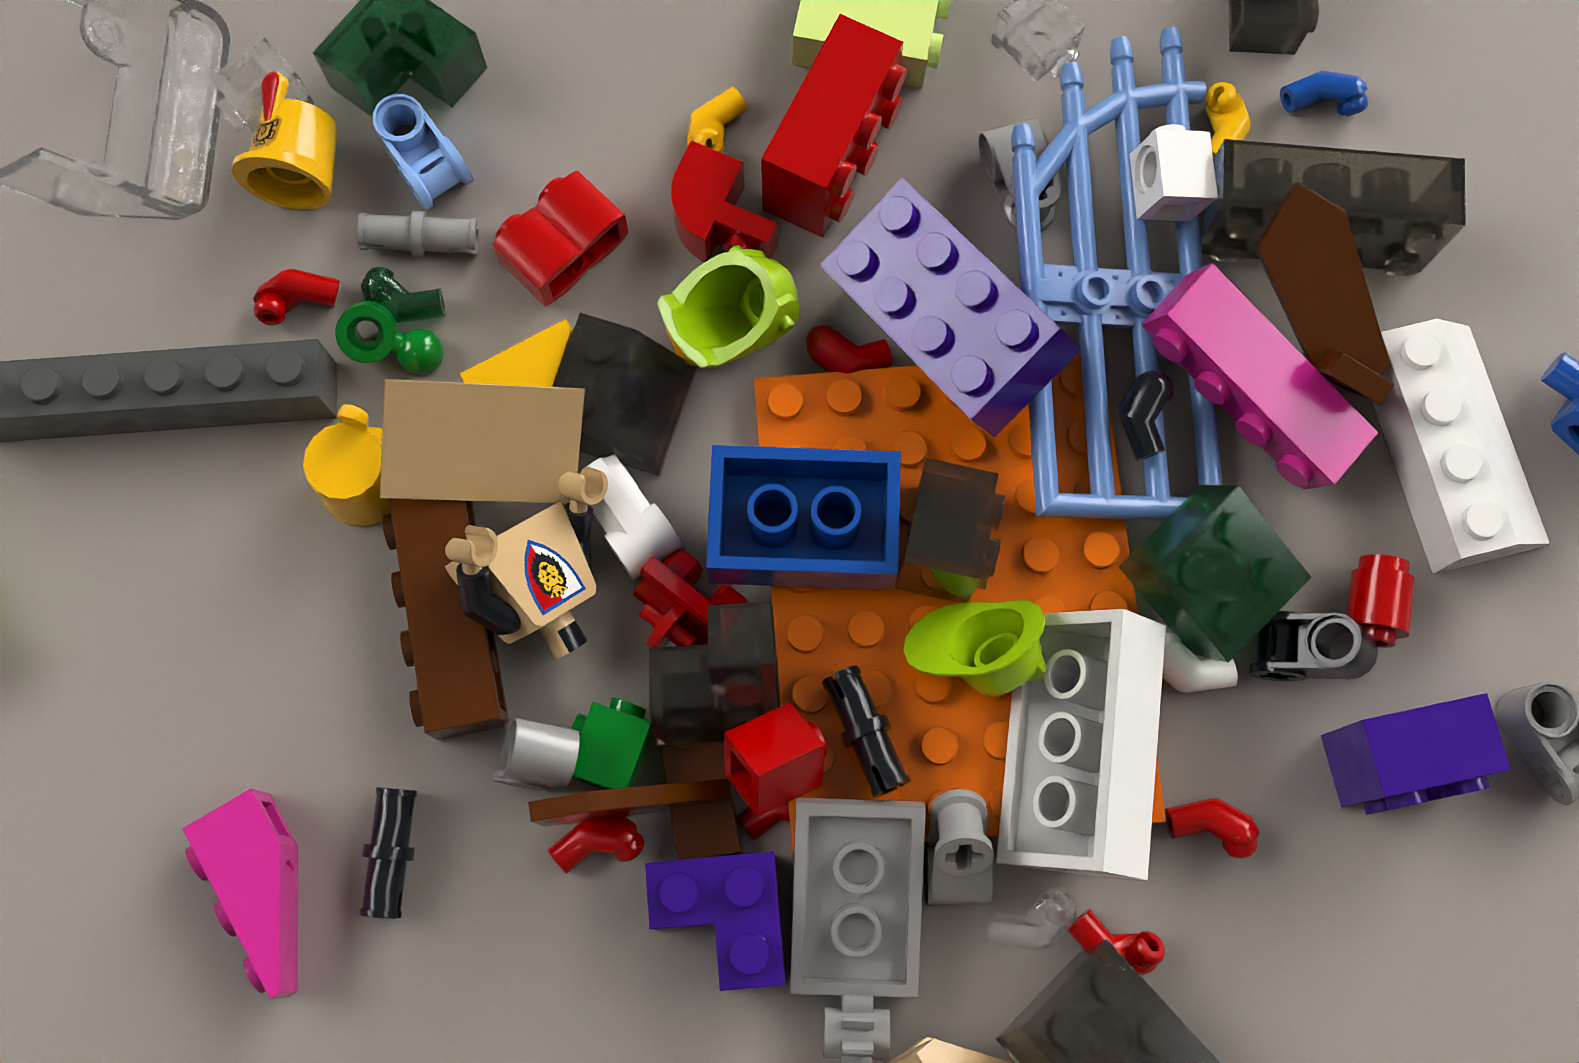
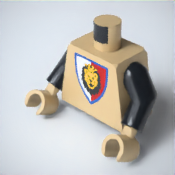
(533, 570)

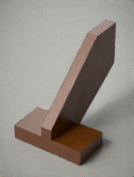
(1324, 292)
(693, 792)

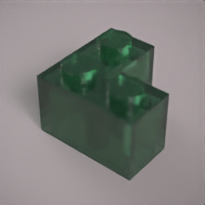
(398, 40)

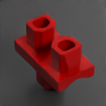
(673, 604)

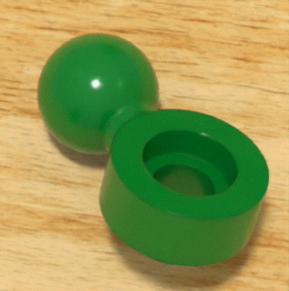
(417, 350)

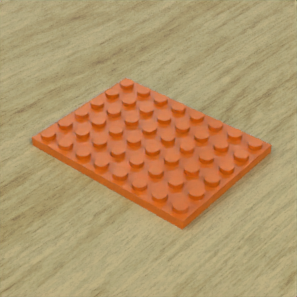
(938, 723)

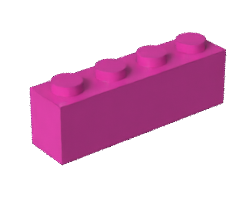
(1258, 379)

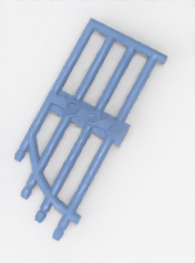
(1106, 296)

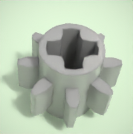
(856, 1030)

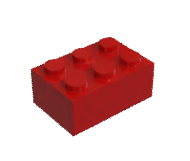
(833, 126)

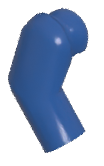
(1326, 85)

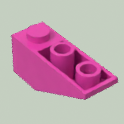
(254, 873)

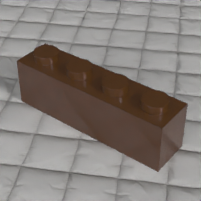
(451, 653)

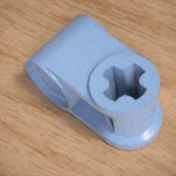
(424, 155)

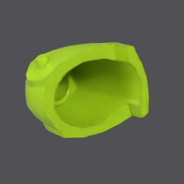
(731, 307)

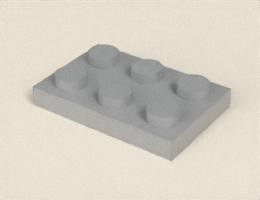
(857, 897)

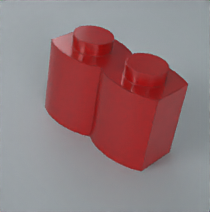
(560, 237)

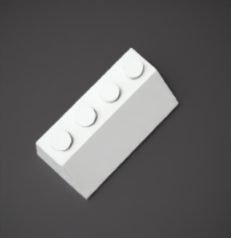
(1454, 449)
(1085, 748)

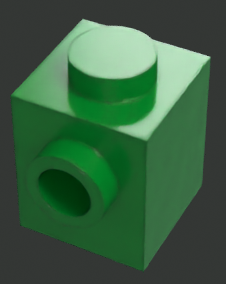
(612, 744)

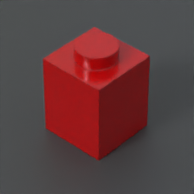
(774, 758)

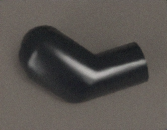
(1140, 409)

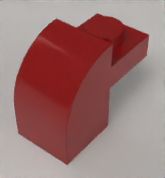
(706, 210)

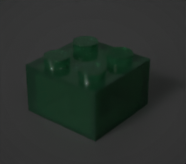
(1215, 571)

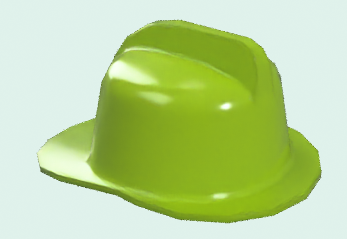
(981, 642)

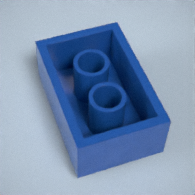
(804, 517)

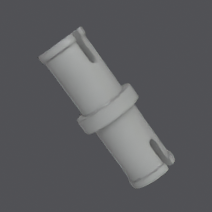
(418, 234)

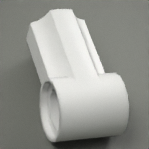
(631, 524)

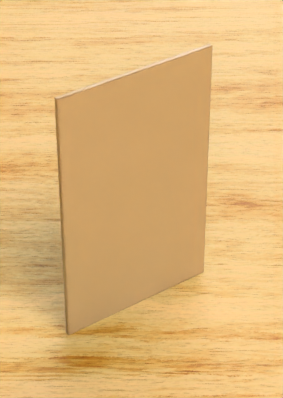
(478, 441)

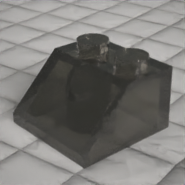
(630, 392)

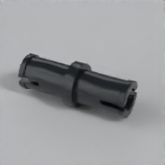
(866, 731)
(388, 853)

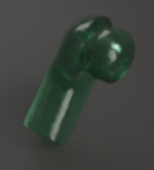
(405, 307)

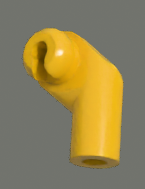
(1226, 114)
(708, 121)

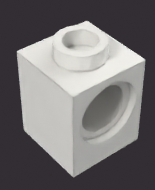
(1173, 174)

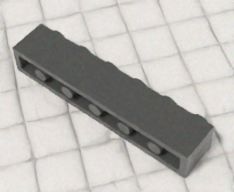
(166, 390)

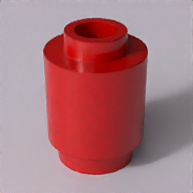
(1382, 597)

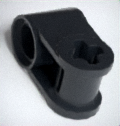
(1299, 644)

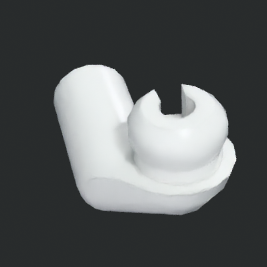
(1189, 673)

